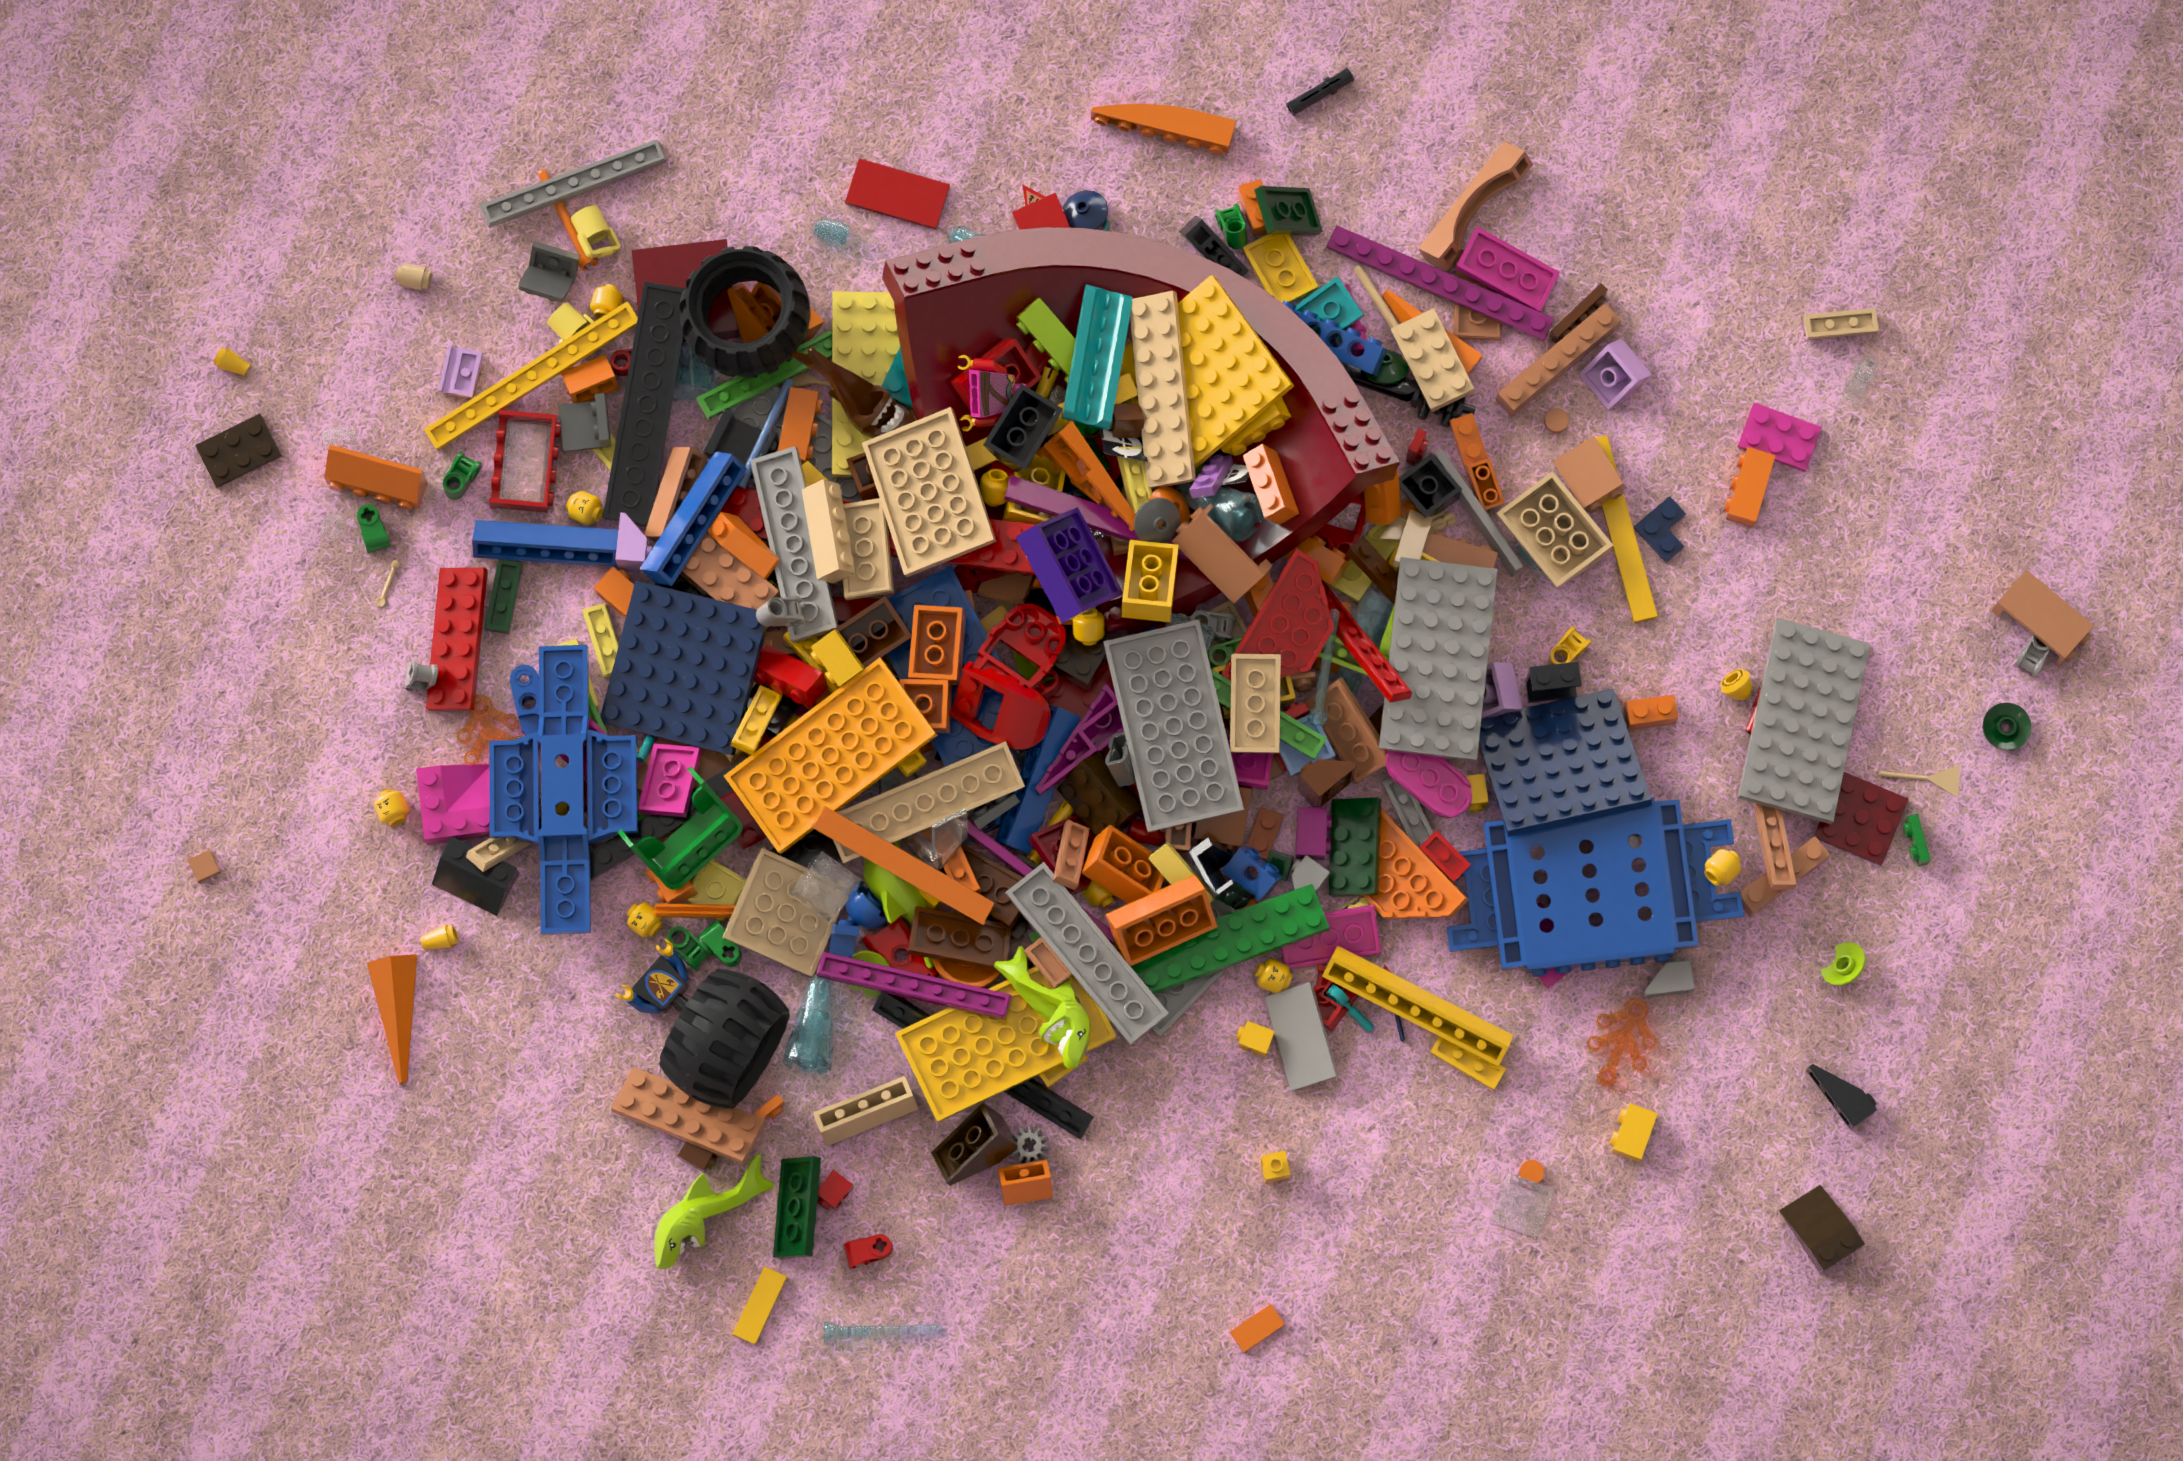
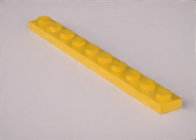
(532, 376)

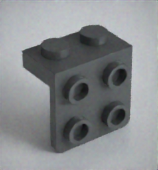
(549, 272)

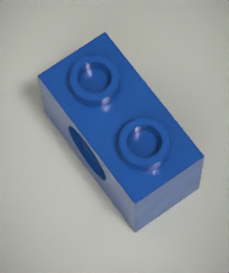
(1239, 867)

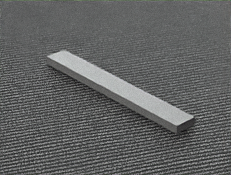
(573, 183)

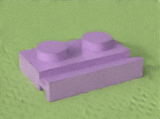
(460, 372)

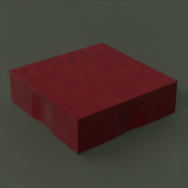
(672, 267)

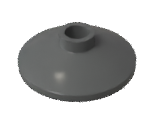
(1151, 514)

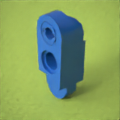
(523, 692)

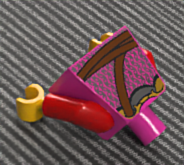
(989, 391)

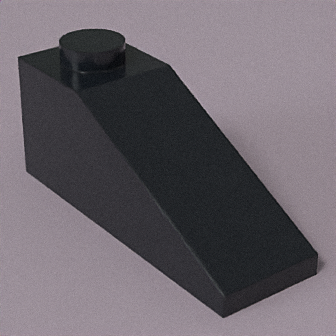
(1211, 246)
(1847, 1099)

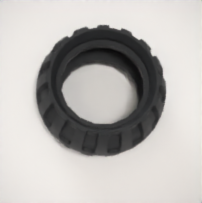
(724, 271)
(724, 1038)

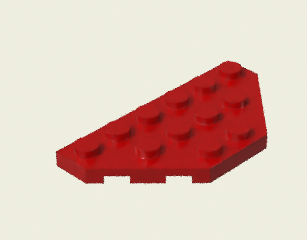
(1291, 619)

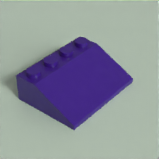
(1069, 564)

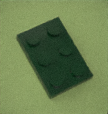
(1288, 210)

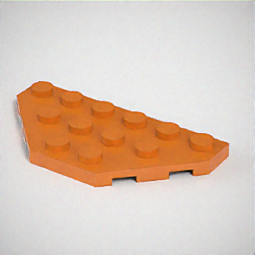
(1410, 880)

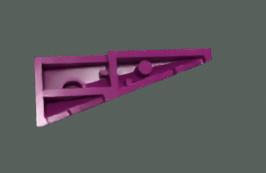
(1088, 738)

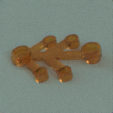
(488, 732)
(1624, 1038)

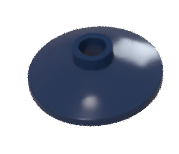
(1092, 216)

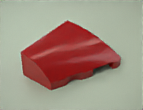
(1330, 1011)

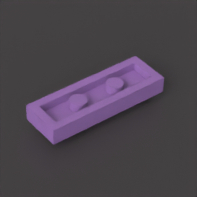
(1211, 476)

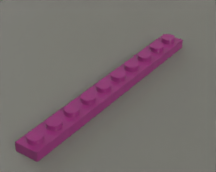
(1440, 283)

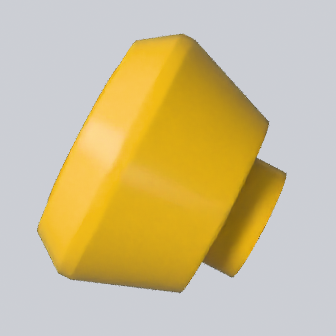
(1737, 684)

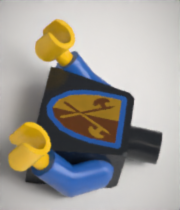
(660, 985)

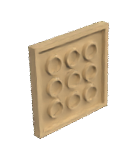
(774, 921)

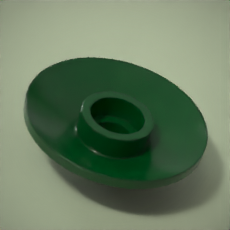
(1392, 369)
(2011, 715)

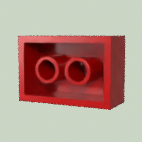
(1009, 355)

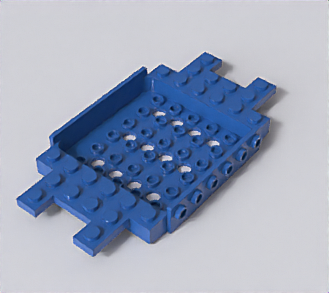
(1679, 894)

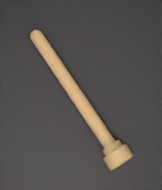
(1376, 297)

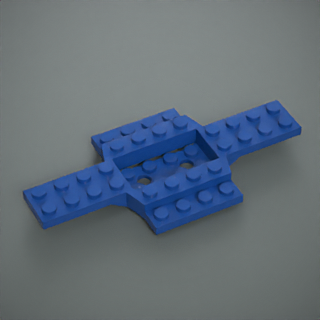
(526, 776)

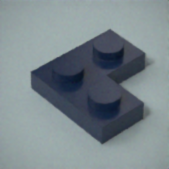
(1656, 526)

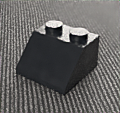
(1429, 487)

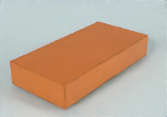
(1257, 1328)

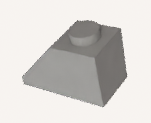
(1308, 872)
(1672, 979)

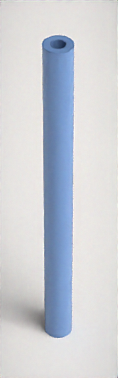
(766, 431)

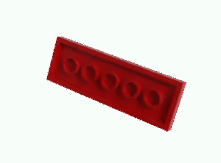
(457, 638)

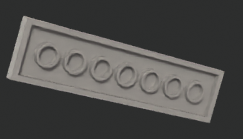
(779, 488)
(1087, 954)

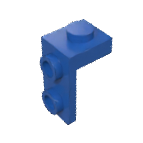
(843, 938)

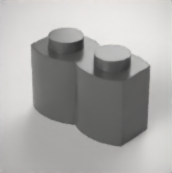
(1119, 760)

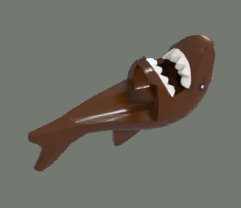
(866, 405)

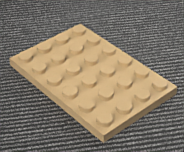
(929, 492)

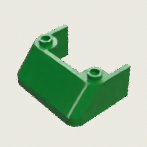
(693, 843)

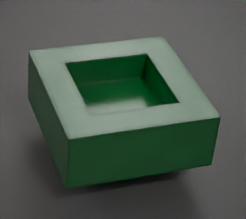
(1282, 862)

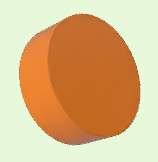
(1532, 1171)

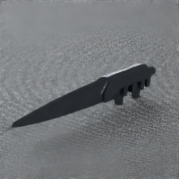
(1409, 390)

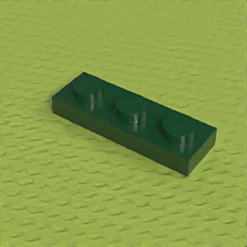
(503, 596)

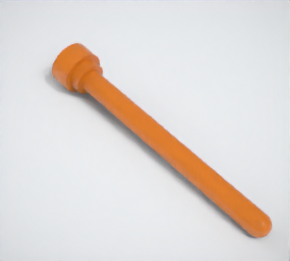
(566, 220)

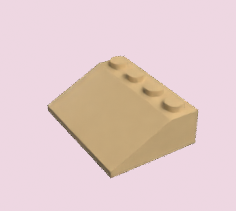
(1555, 530)

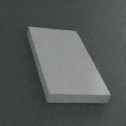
(1301, 1036)

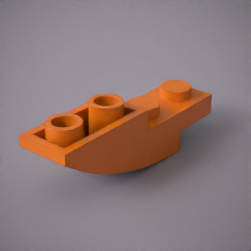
(1476, 462)

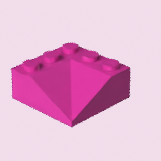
(454, 802)

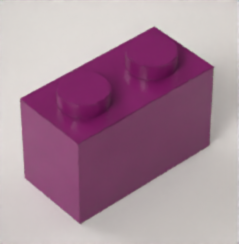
(1311, 833)

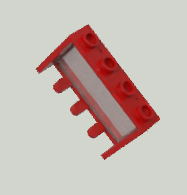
(524, 461)

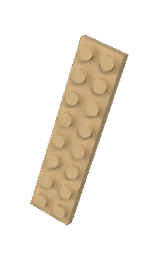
(1162, 390)
(935, 796)

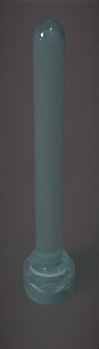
(1317, 714)
(833, 1331)

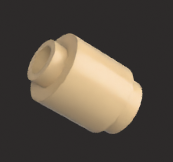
(414, 276)

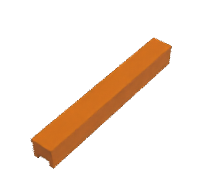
(903, 865)

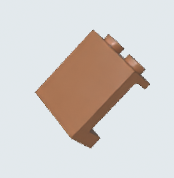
(1590, 475)

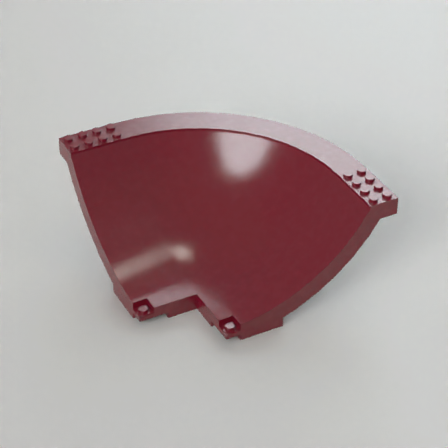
(967, 301)

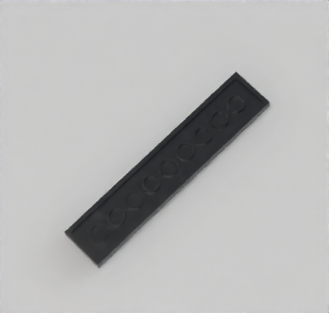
(646, 405)

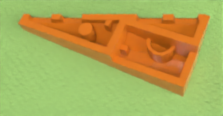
(1404, 311)
(1075, 457)
(394, 989)

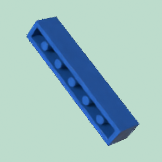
(693, 518)
(545, 543)
(1029, 813)

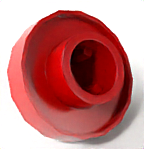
(967, 578)

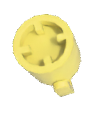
(593, 228)
(567, 321)

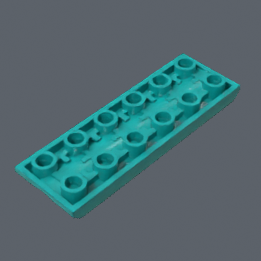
(1097, 357)

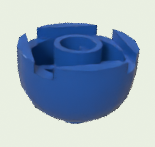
(865, 908)

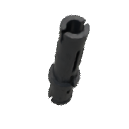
(1320, 91)

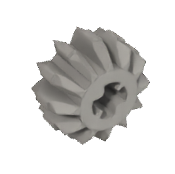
(1037, 1147)

